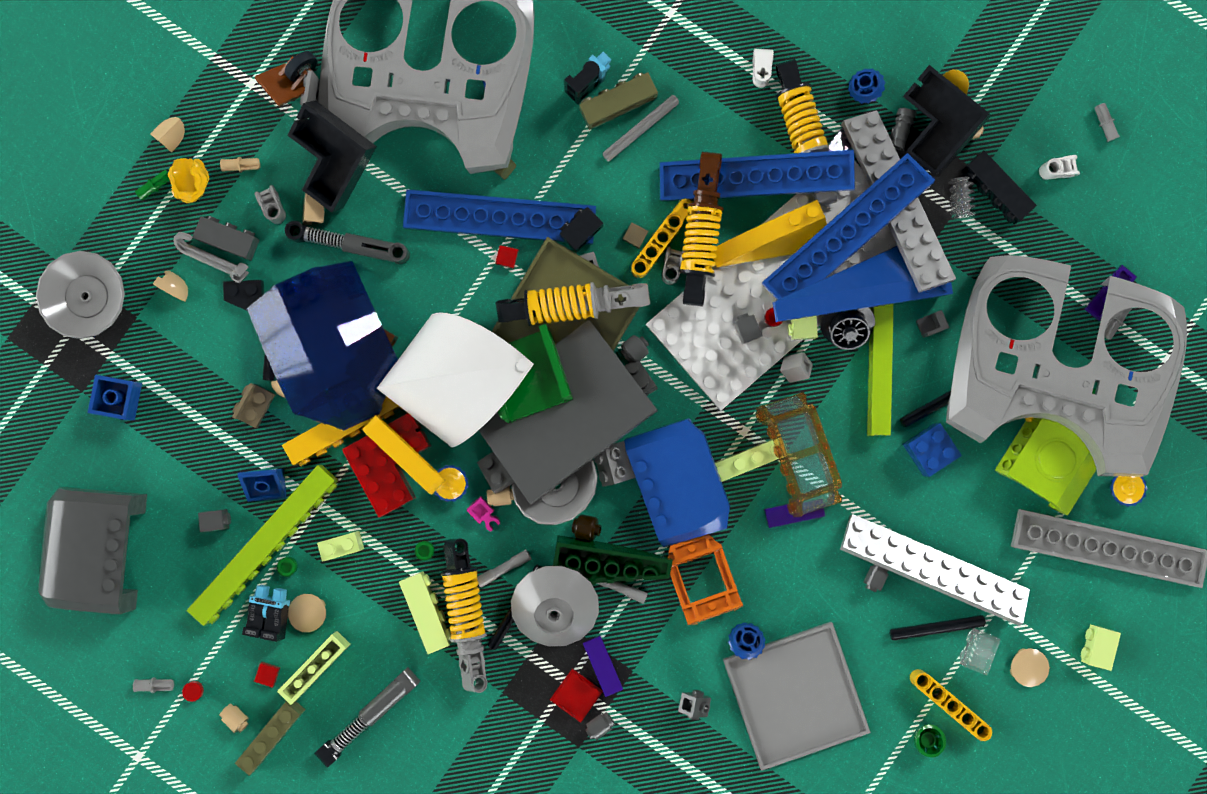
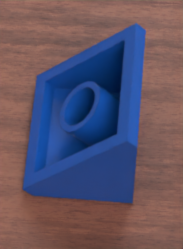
(263, 484)

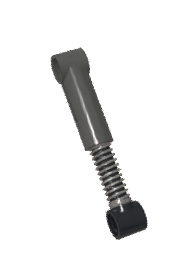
(349, 242)
(368, 716)

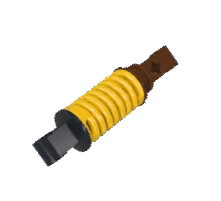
(700, 231)

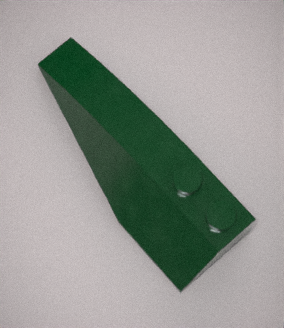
(609, 562)

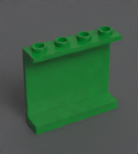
(544, 383)

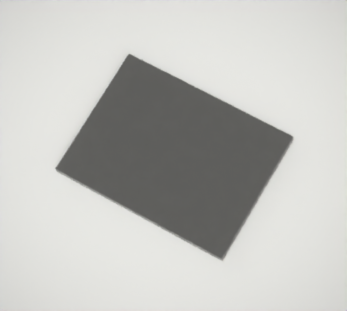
(563, 438)

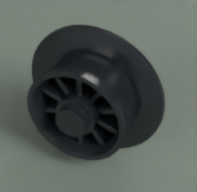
(848, 328)

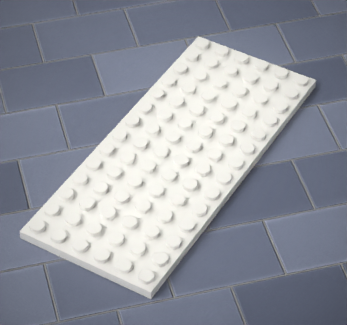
(706, 337)

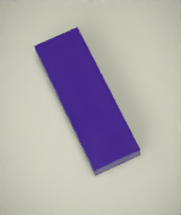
(1096, 305)
(780, 516)
(602, 666)

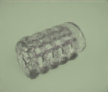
(961, 197)

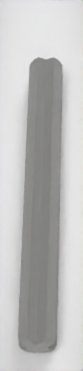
(640, 128)

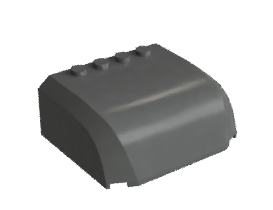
(87, 550)

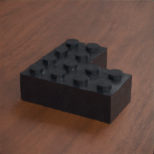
(953, 122)
(339, 150)

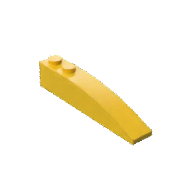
(774, 238)

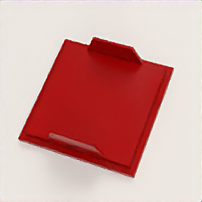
(576, 695)

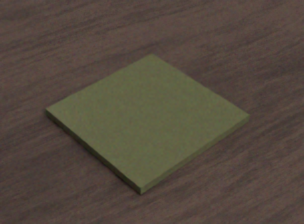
(561, 267)

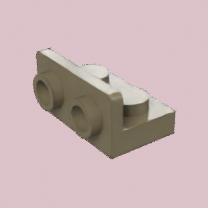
(253, 405)

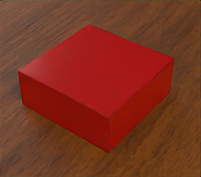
(507, 256)
(267, 674)

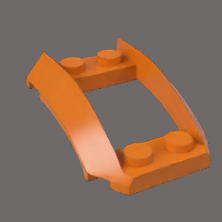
(715, 604)

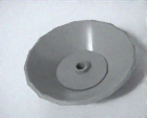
(63, 290)
(561, 503)
(559, 591)

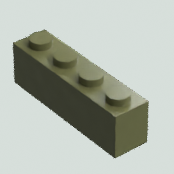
(618, 100)
(269, 737)

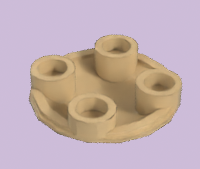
(307, 612)
(1029, 667)

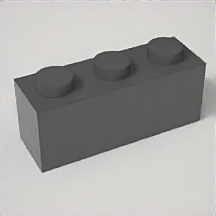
(226, 237)

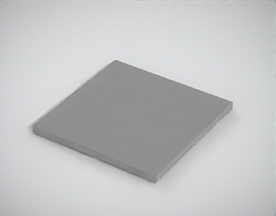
(797, 696)

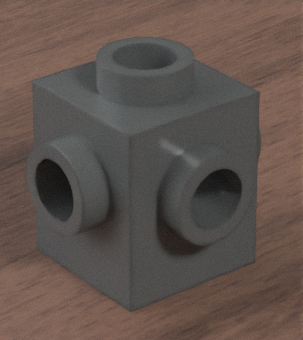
(694, 704)

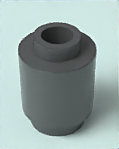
(876, 578)
(599, 726)

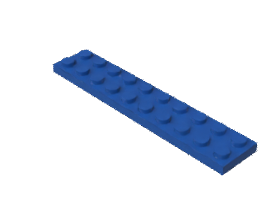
(763, 175)
(488, 215)
(851, 228)

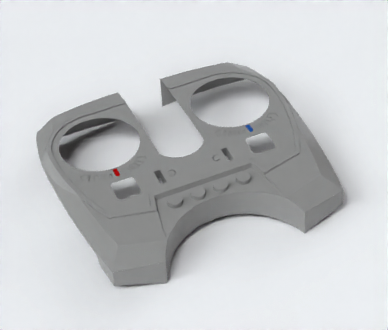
(418, 98)
(1117, 435)

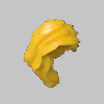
(188, 179)

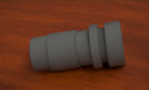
(901, 131)

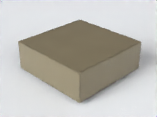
(635, 235)

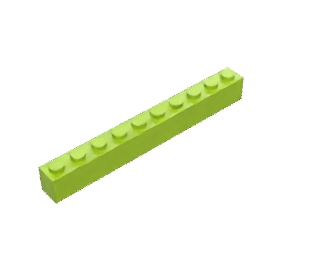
(263, 545)

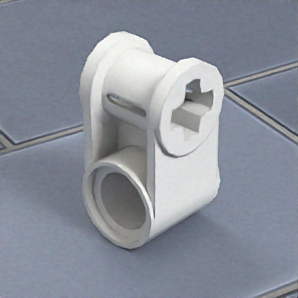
(762, 65)
(1062, 168)

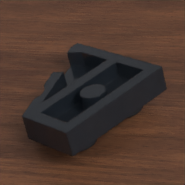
(243, 293)

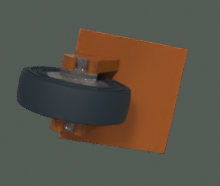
(286, 81)

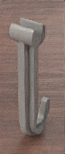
(236, 272)

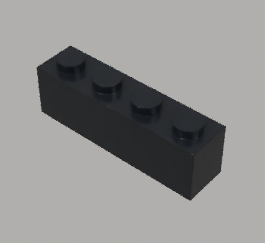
(999, 188)

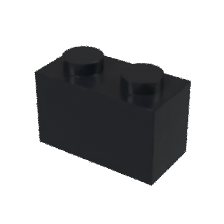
(581, 229)

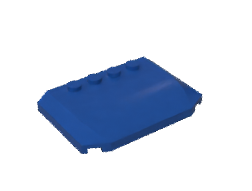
(678, 482)

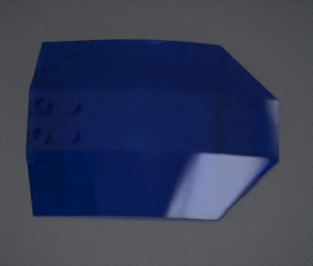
(325, 344)

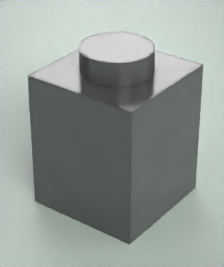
(747, 328)
(214, 520)

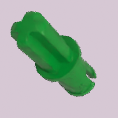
(152, 185)

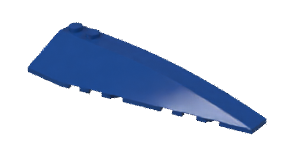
(865, 285)

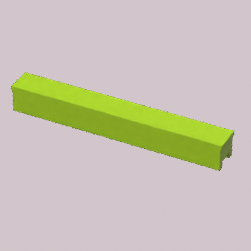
(880, 372)

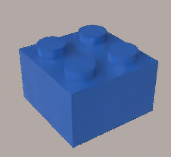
(114, 397)
(932, 449)

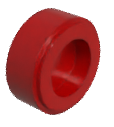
(769, 318)
(193, 691)

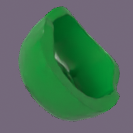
(927, 739)

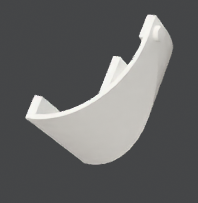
(454, 377)

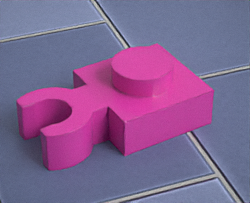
(482, 512)

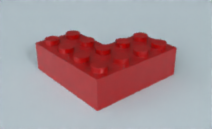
(379, 473)

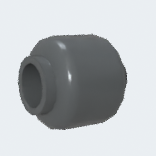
(634, 348)

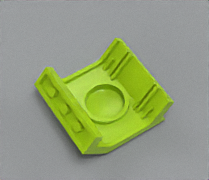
(1049, 463)

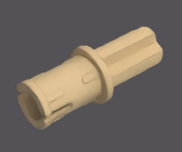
(239, 164)

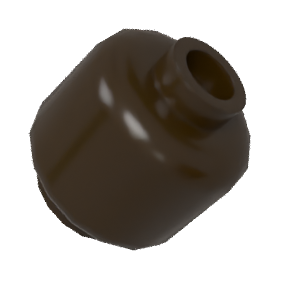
(586, 527)

